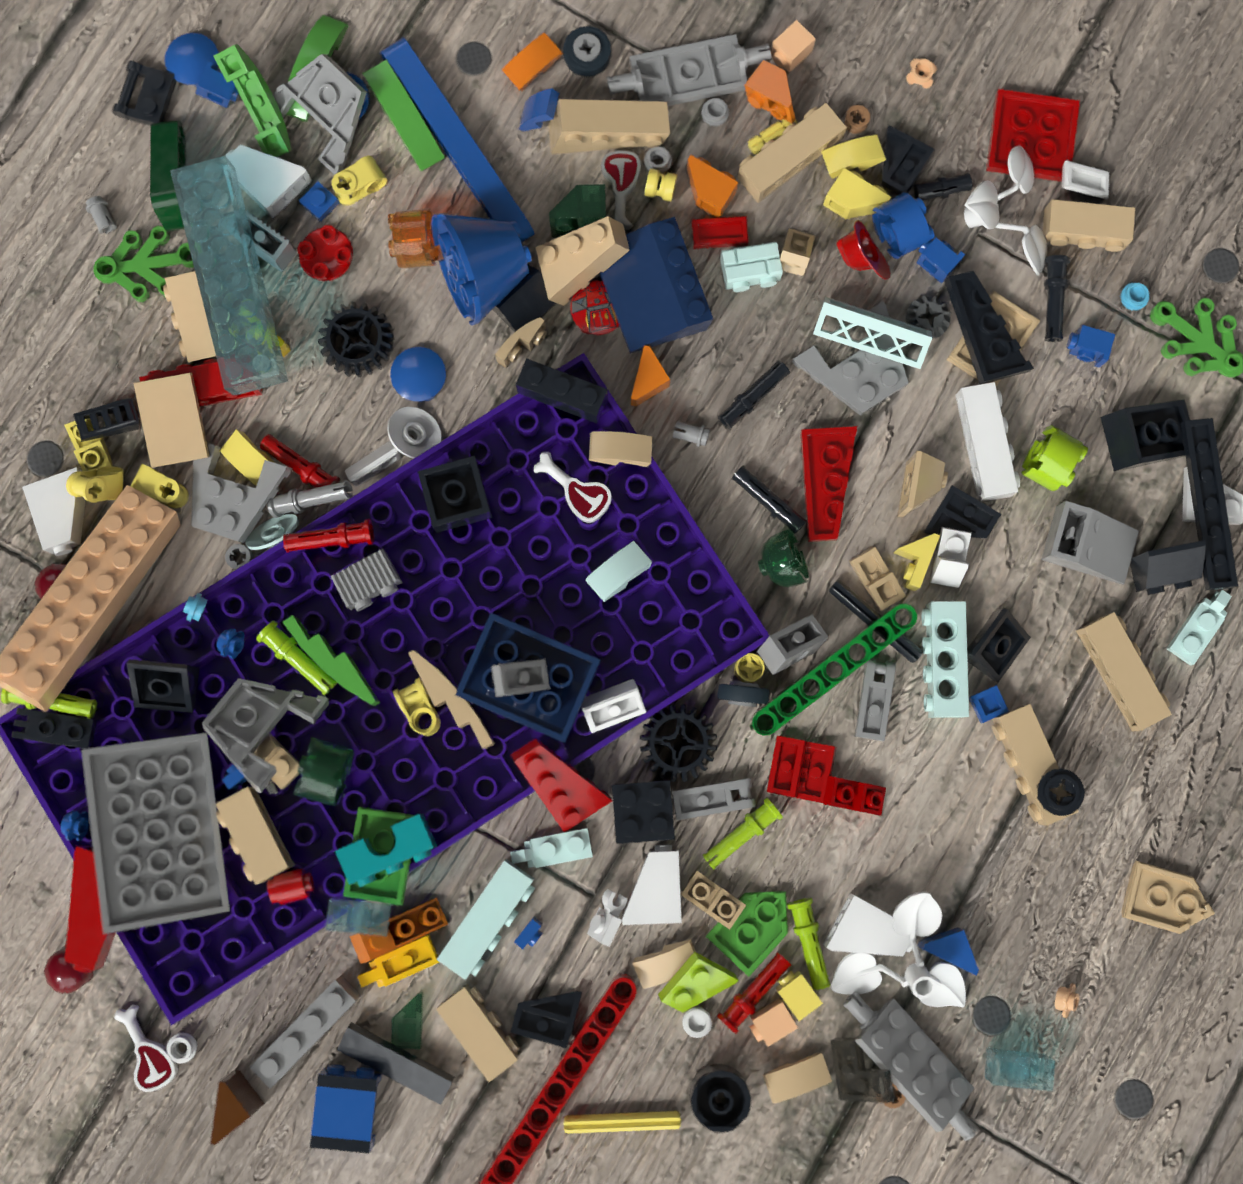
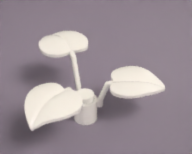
(983, 207)
(937, 988)

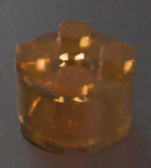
(412, 239)

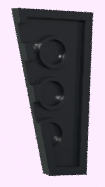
(986, 338)

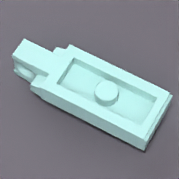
(1199, 628)
(554, 849)

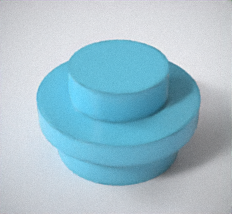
(1134, 296)
(195, 607)

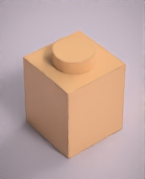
(792, 46)
(772, 1023)

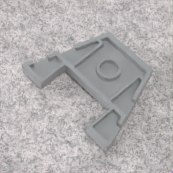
(331, 100)
(862, 378)
(228, 506)
(246, 719)

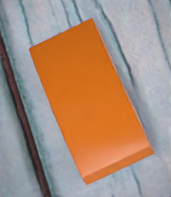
(532, 60)

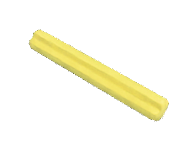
(622, 1122)

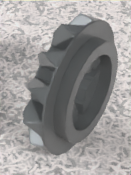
(935, 306)

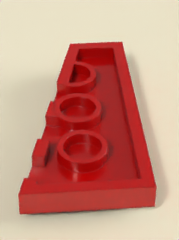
(825, 475)
(559, 785)

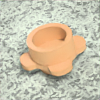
(924, 66)
(1067, 999)

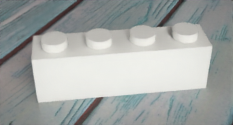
(987, 442)

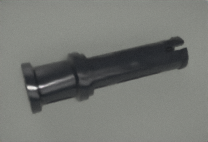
(1056, 286)

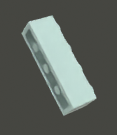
(485, 920)

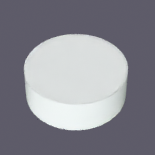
(697, 1022)

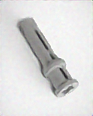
(298, 500)

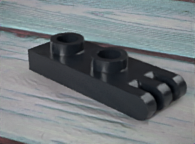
(56, 728)

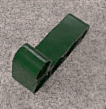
(166, 154)

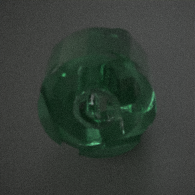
(324, 772)

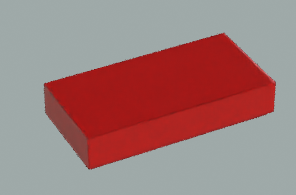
(720, 232)

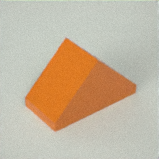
(650, 378)

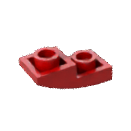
(854, 795)

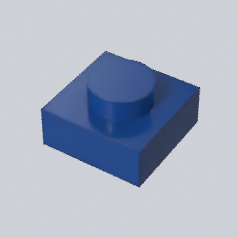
(319, 201)
(988, 704)
(234, 778)
(529, 934)

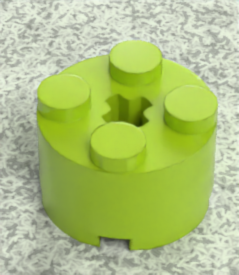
(1053, 459)

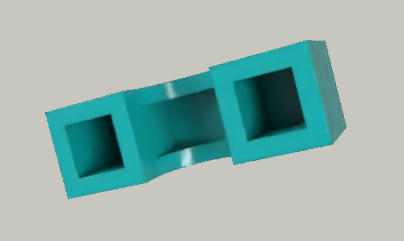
(362, 861)

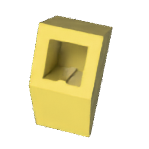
(854, 196)

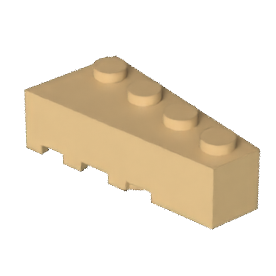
(607, 125)

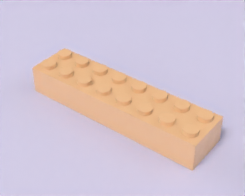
(86, 597)

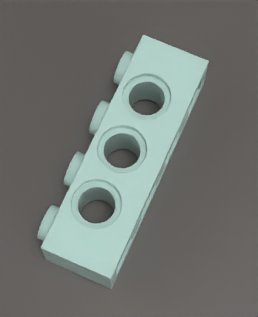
(955, 646)

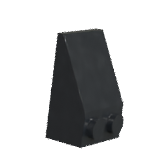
(1145, 434)

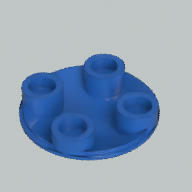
(188, 56)
(418, 374)

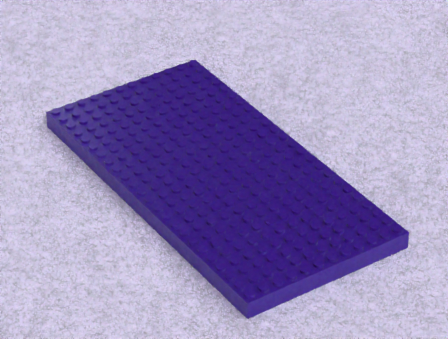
(524, 564)

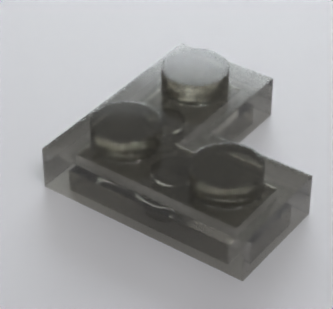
(855, 1080)

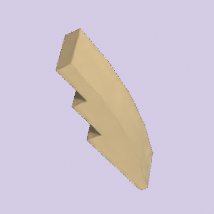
(443, 691)

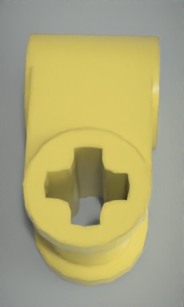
(360, 179)
(96, 484)
(159, 486)
(416, 702)

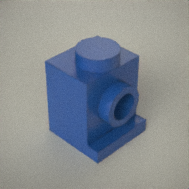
(215, 88)
(939, 259)
(1091, 345)

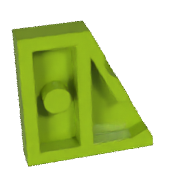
(696, 982)

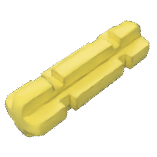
(773, 132)

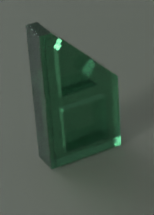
(408, 1024)

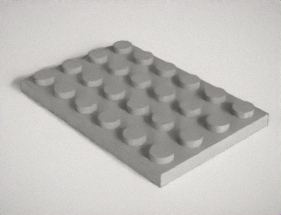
(154, 832)

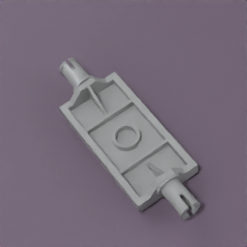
(690, 71)
(915, 1064)

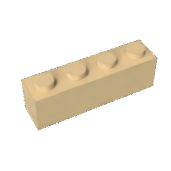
(791, 152)
(1124, 672)
(1030, 756)

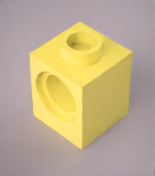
(798, 994)

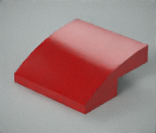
(800, 769)

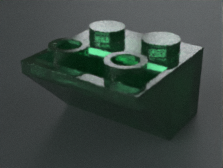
(577, 209)

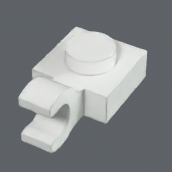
(606, 921)

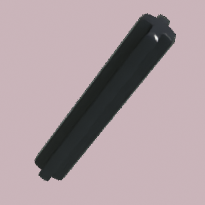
(869, 615)

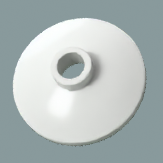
(419, 425)

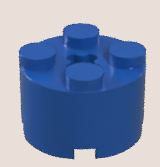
(902, 224)

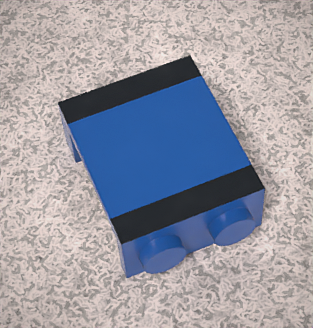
(344, 1109)

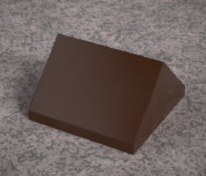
(234, 1105)

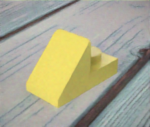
(921, 553)

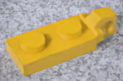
(401, 963)

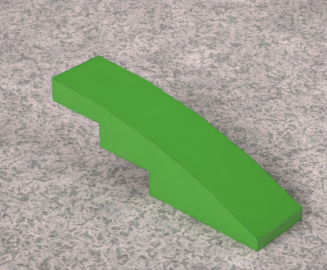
(403, 115)
(340, 667)

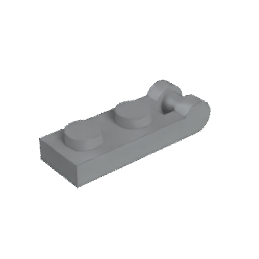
(875, 700)
(712, 799)

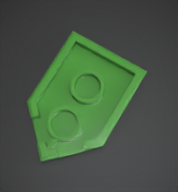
(755, 931)

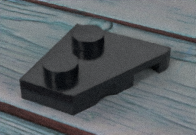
(904, 160)
(962, 513)
(547, 1018)

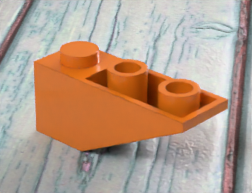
(402, 930)

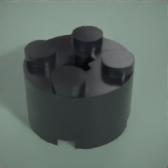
(736, 1102)

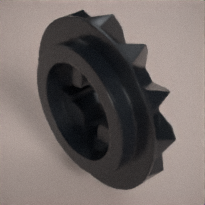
(1071, 784)

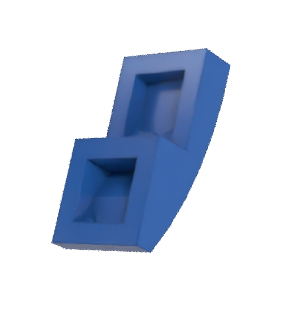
(539, 108)

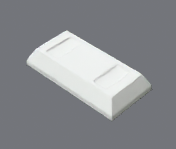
(1085, 179)

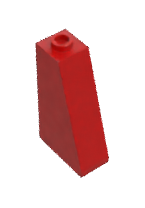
(85, 939)

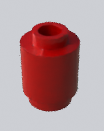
(290, 886)

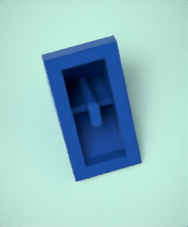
(951, 947)

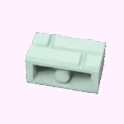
(751, 266)

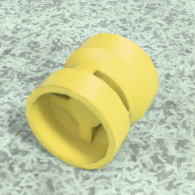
(667, 185)
(753, 667)

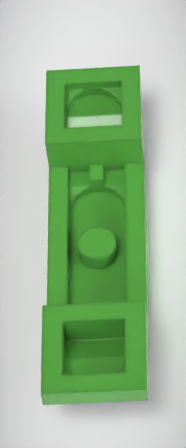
(322, 39)
(258, 99)

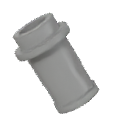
(100, 214)
(693, 433)

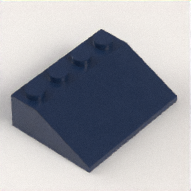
(656, 288)
(546, 710)

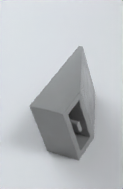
(1090, 542)

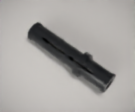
(759, 389)
(778, 507)

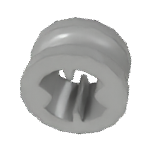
(231, 552)

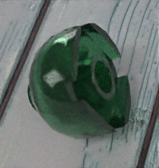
(783, 560)

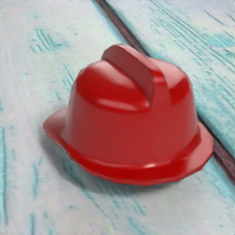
(862, 253)

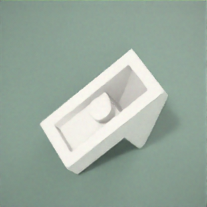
(950, 557)

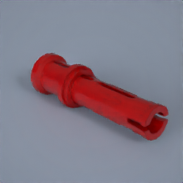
(309, 471)
(341, 535)
(745, 1003)

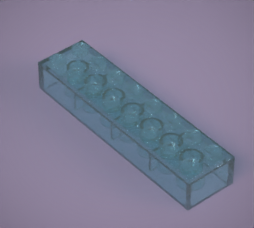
(229, 276)

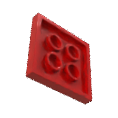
(1039, 124)

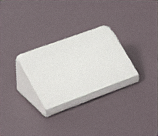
(373, 464)
(613, 705)

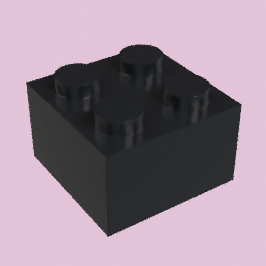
(455, 494)
(643, 812)

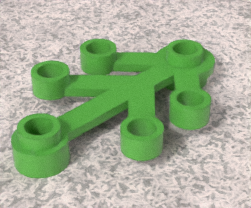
(141, 263)
(1201, 340)

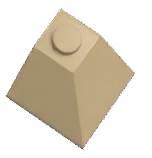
(921, 481)

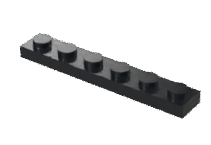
(1209, 503)

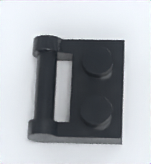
(153, 97)

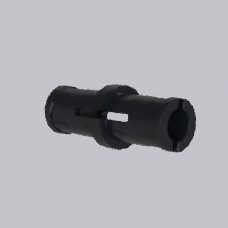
(943, 187)

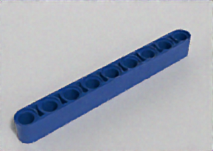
(454, 137)

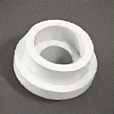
(174, 1052)

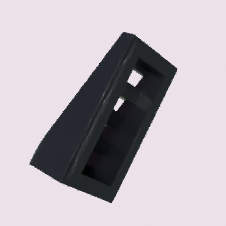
(115, 407)

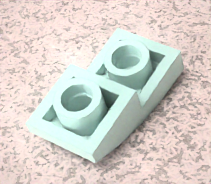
(618, 571)

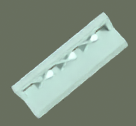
(875, 322)

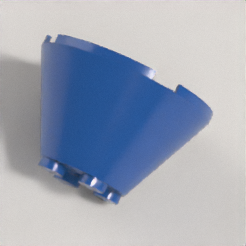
(479, 261)

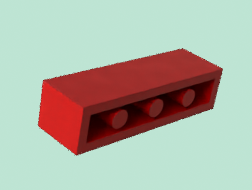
(206, 380)

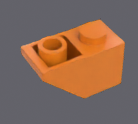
(770, 90)
(710, 187)

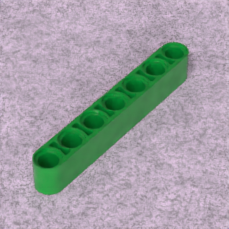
(847, 664)

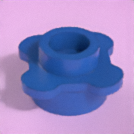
(230, 643)
(75, 825)

